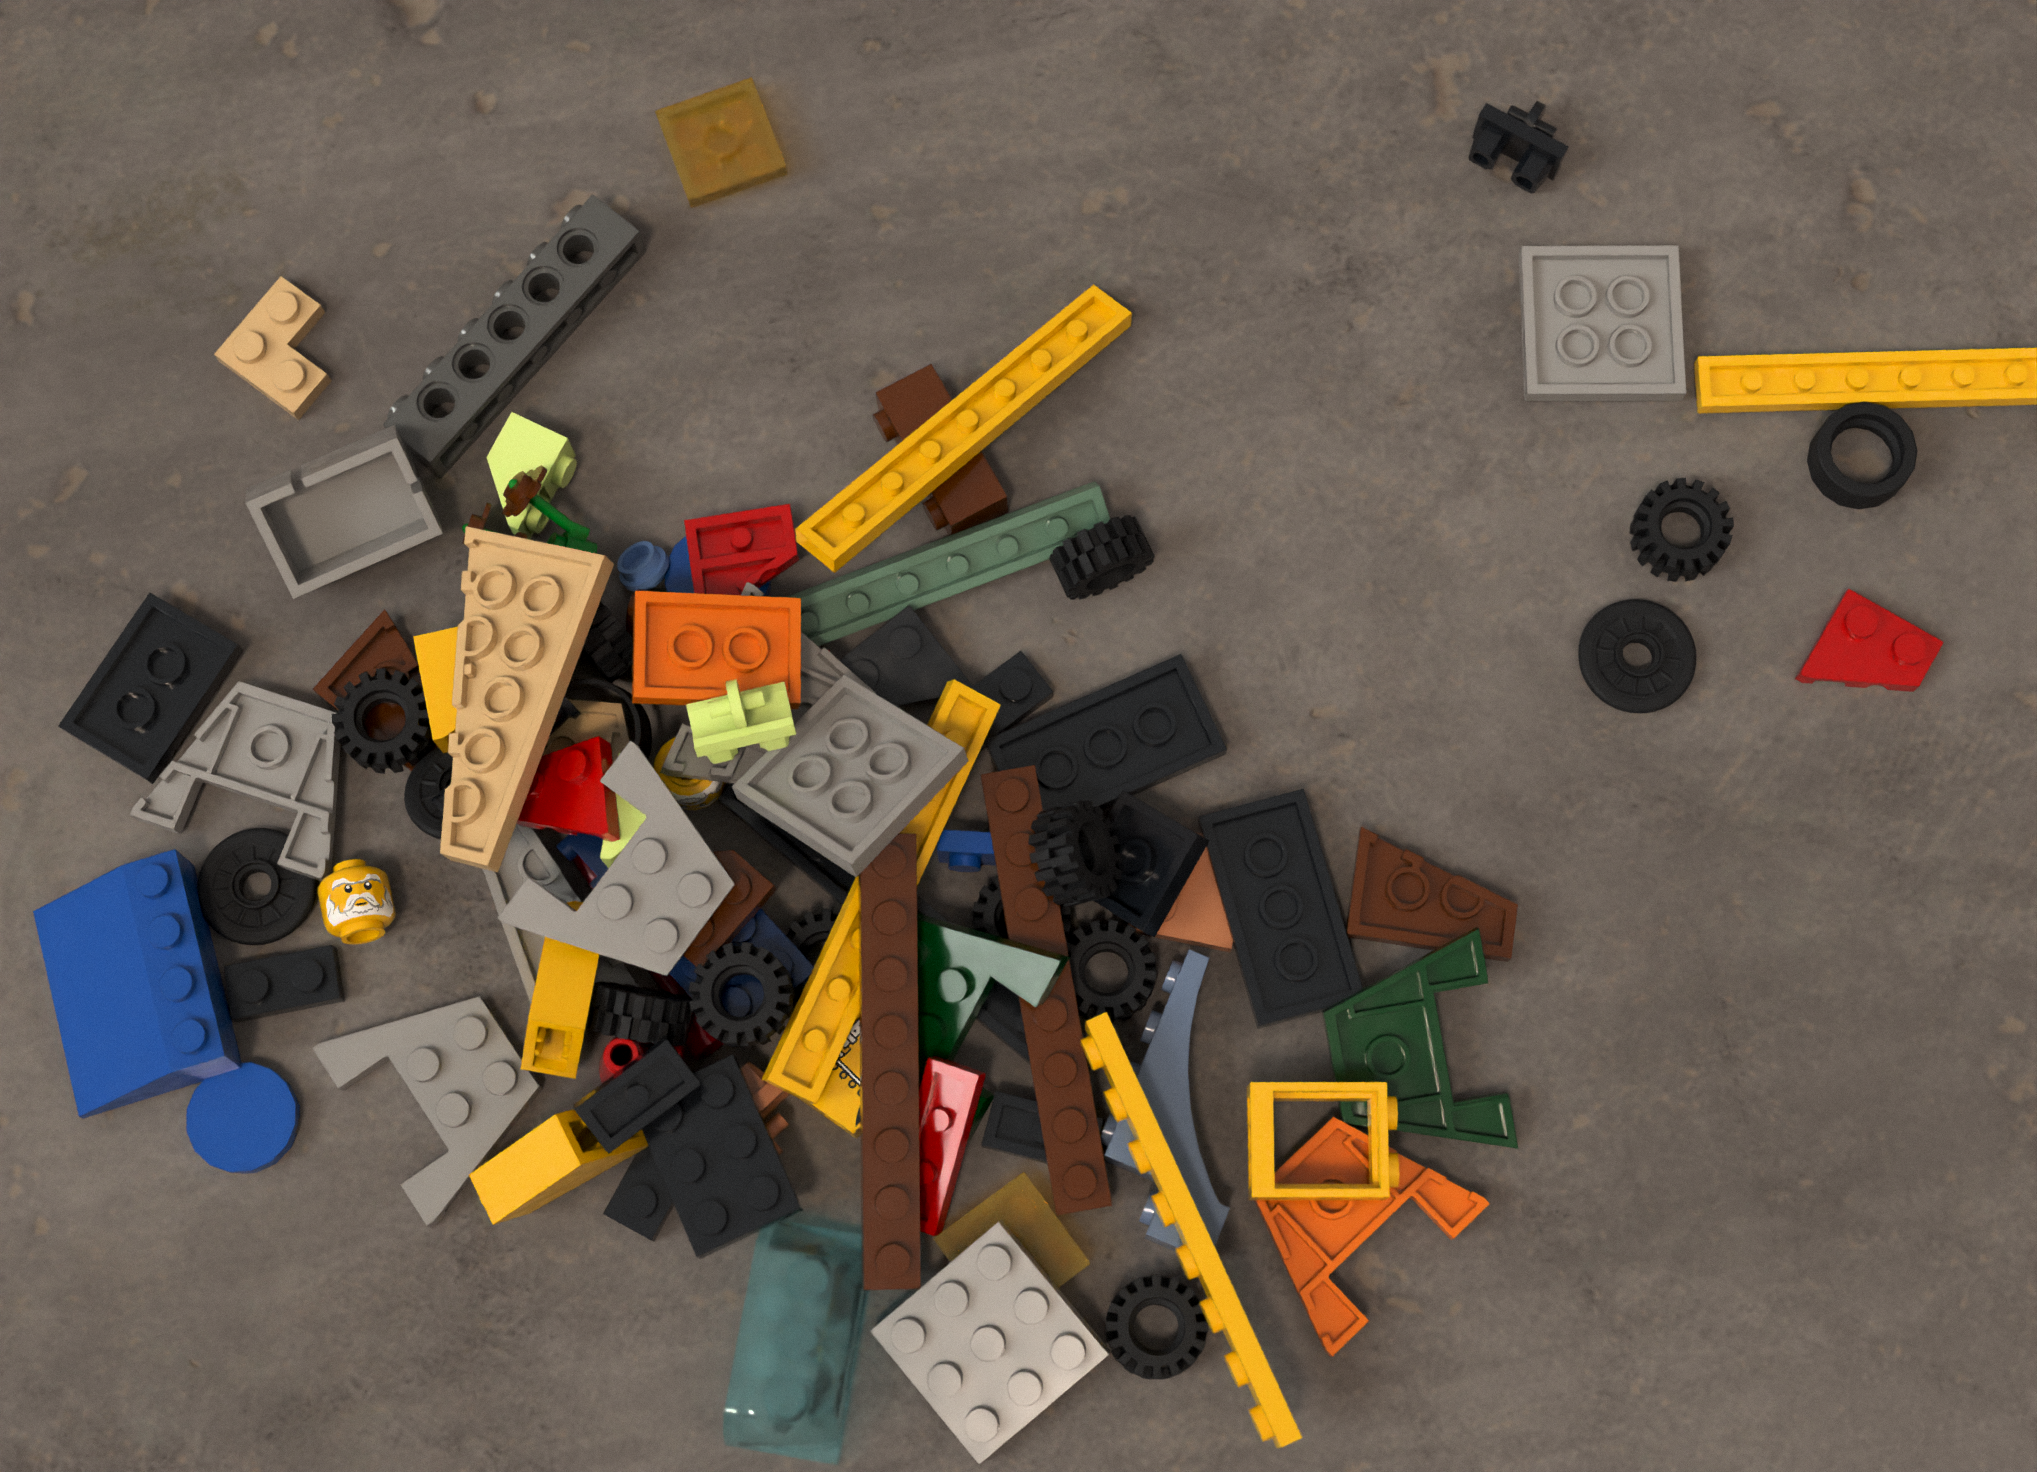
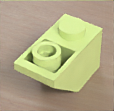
(525, 447)

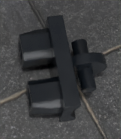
(1521, 138)

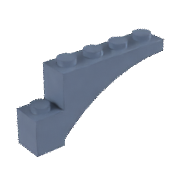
(1166, 1088)

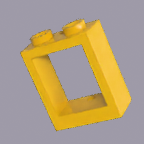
(1260, 1139)

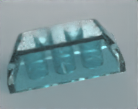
(797, 1343)

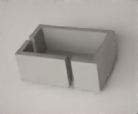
(343, 512)

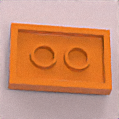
(698, 641)

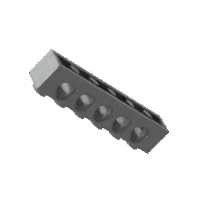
(513, 363)

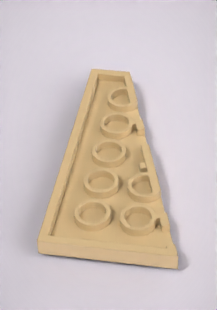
(513, 665)

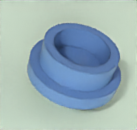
(642, 566)

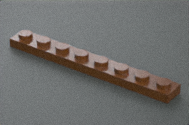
(1054, 1027)
(889, 1069)

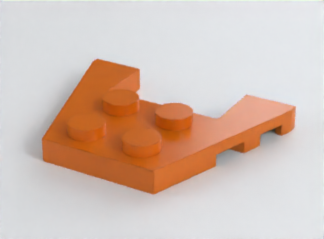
(1321, 1234)

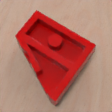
(1869, 648)

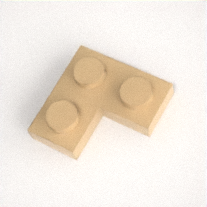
(264, 348)

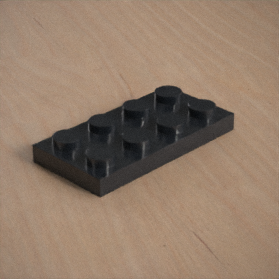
(1115, 738)
(1280, 908)

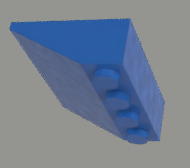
(136, 984)

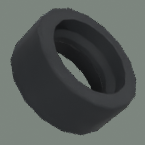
(1881, 422)

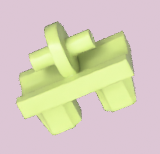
(741, 720)

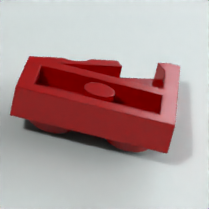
(740, 548)
(569, 792)

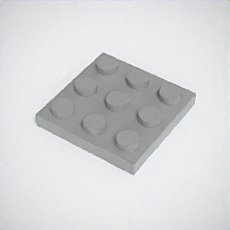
(1601, 323)
(851, 775)
(990, 1341)

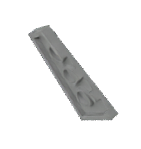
(525, 859)

